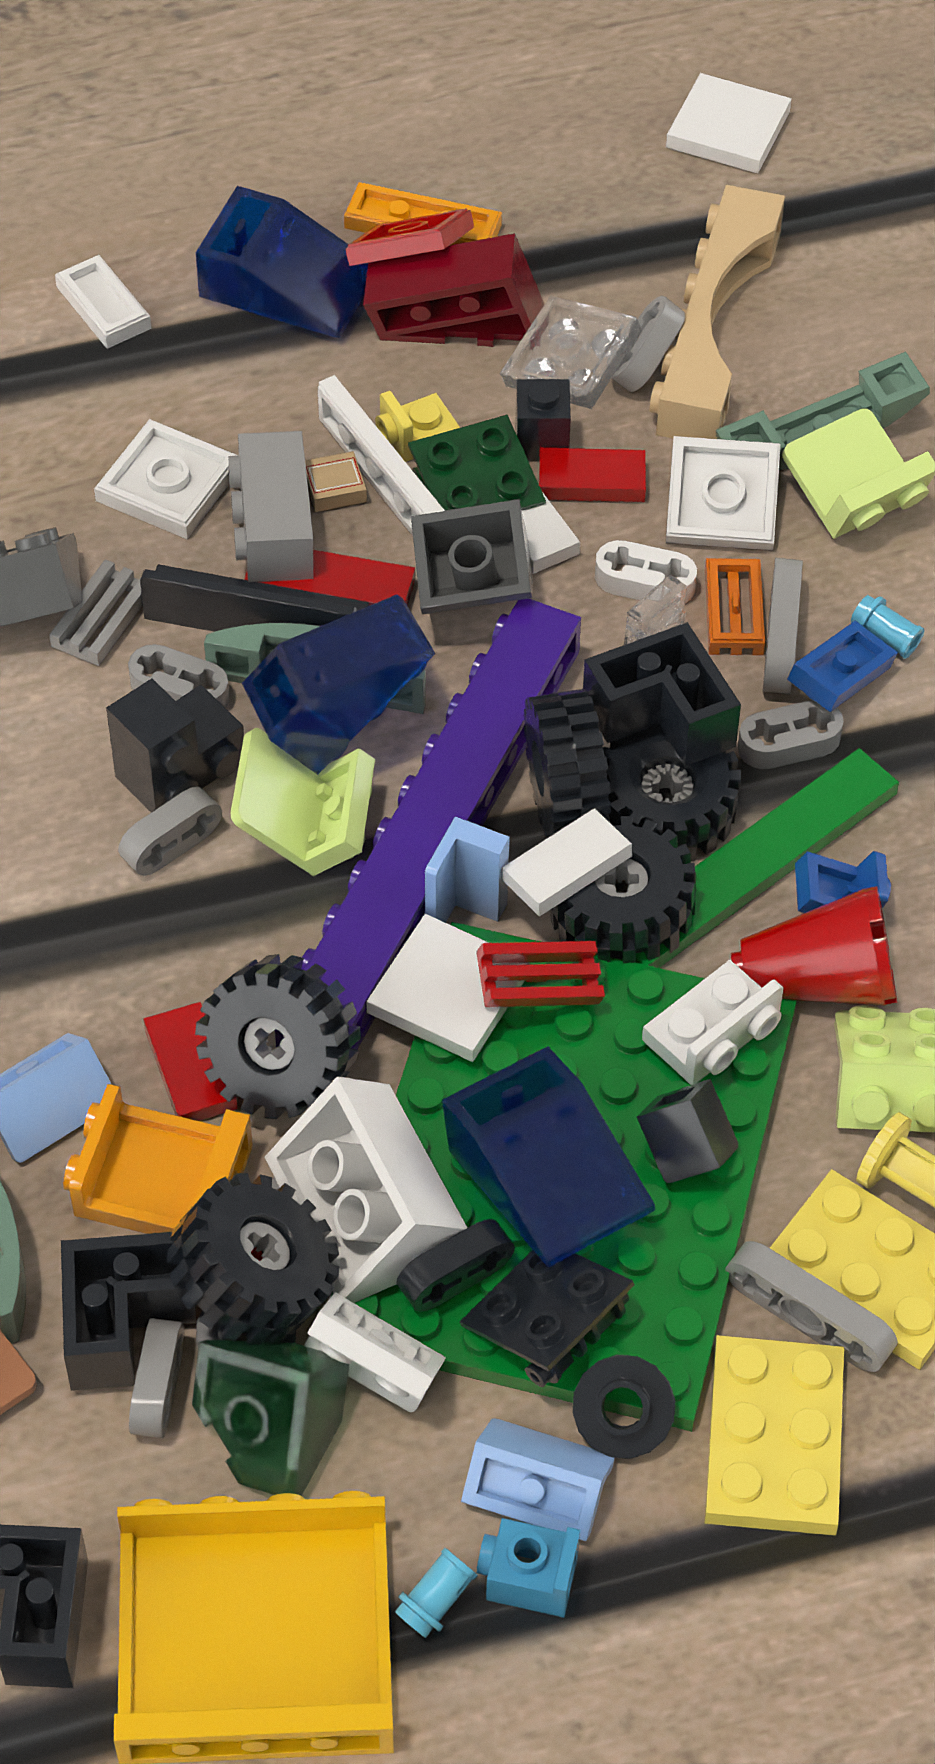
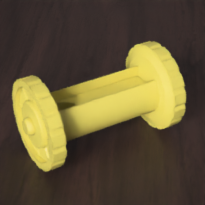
(899, 1161)

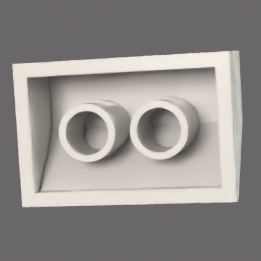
(369, 1182)

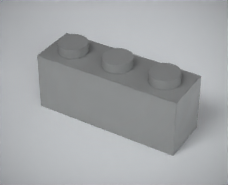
(272, 506)

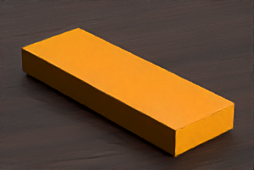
(380, 205)

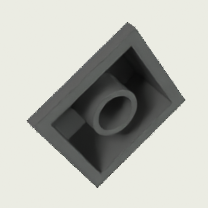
(471, 557)

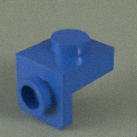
(826, 880)

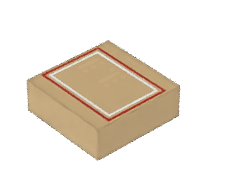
(335, 481)

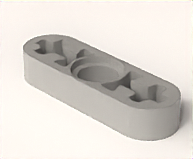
(782, 625)
(811, 1305)

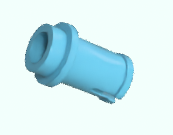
(888, 625)
(435, 1593)

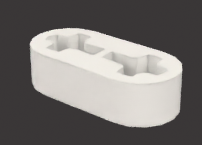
(643, 569)

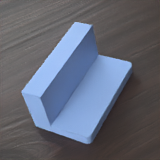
(467, 872)
(49, 1095)
(536, 1477)

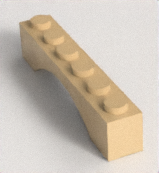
(697, 380)

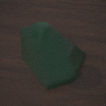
(270, 1408)

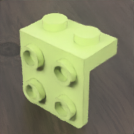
(856, 472)
(299, 813)
(885, 1067)

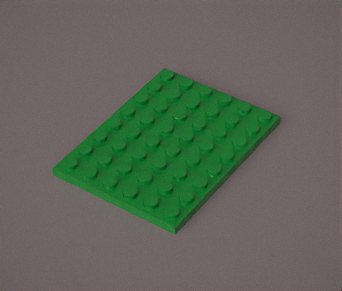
(670, 1254)

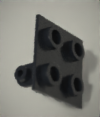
(550, 1312)

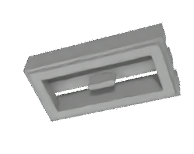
(104, 577)

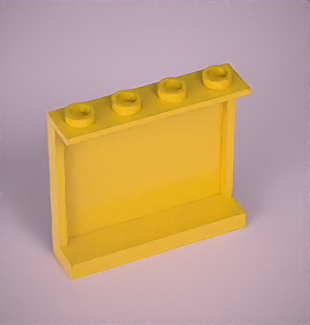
(253, 1629)

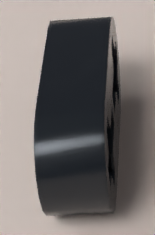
(455, 1265)

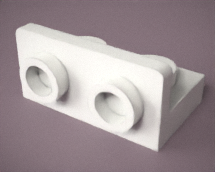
(713, 1022)
(375, 1351)

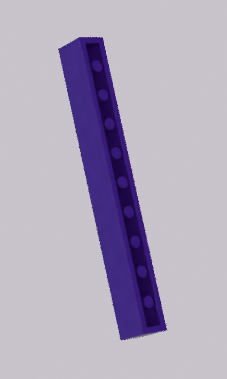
(458, 778)

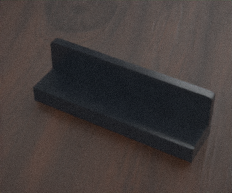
(227, 602)

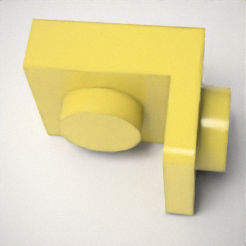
(412, 421)

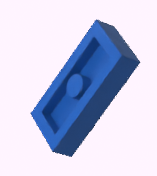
(842, 666)

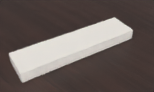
(373, 453)

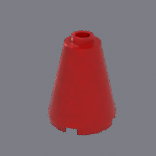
(826, 953)

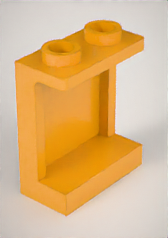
(149, 1165)

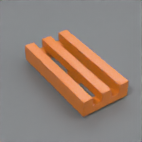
(735, 638)

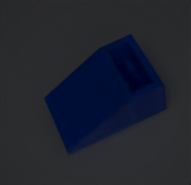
(279, 264)
(336, 680)
(544, 1156)

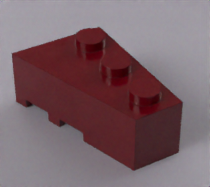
(459, 291)

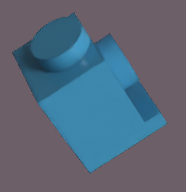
(535, 1585)

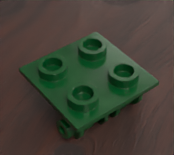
(476, 466)

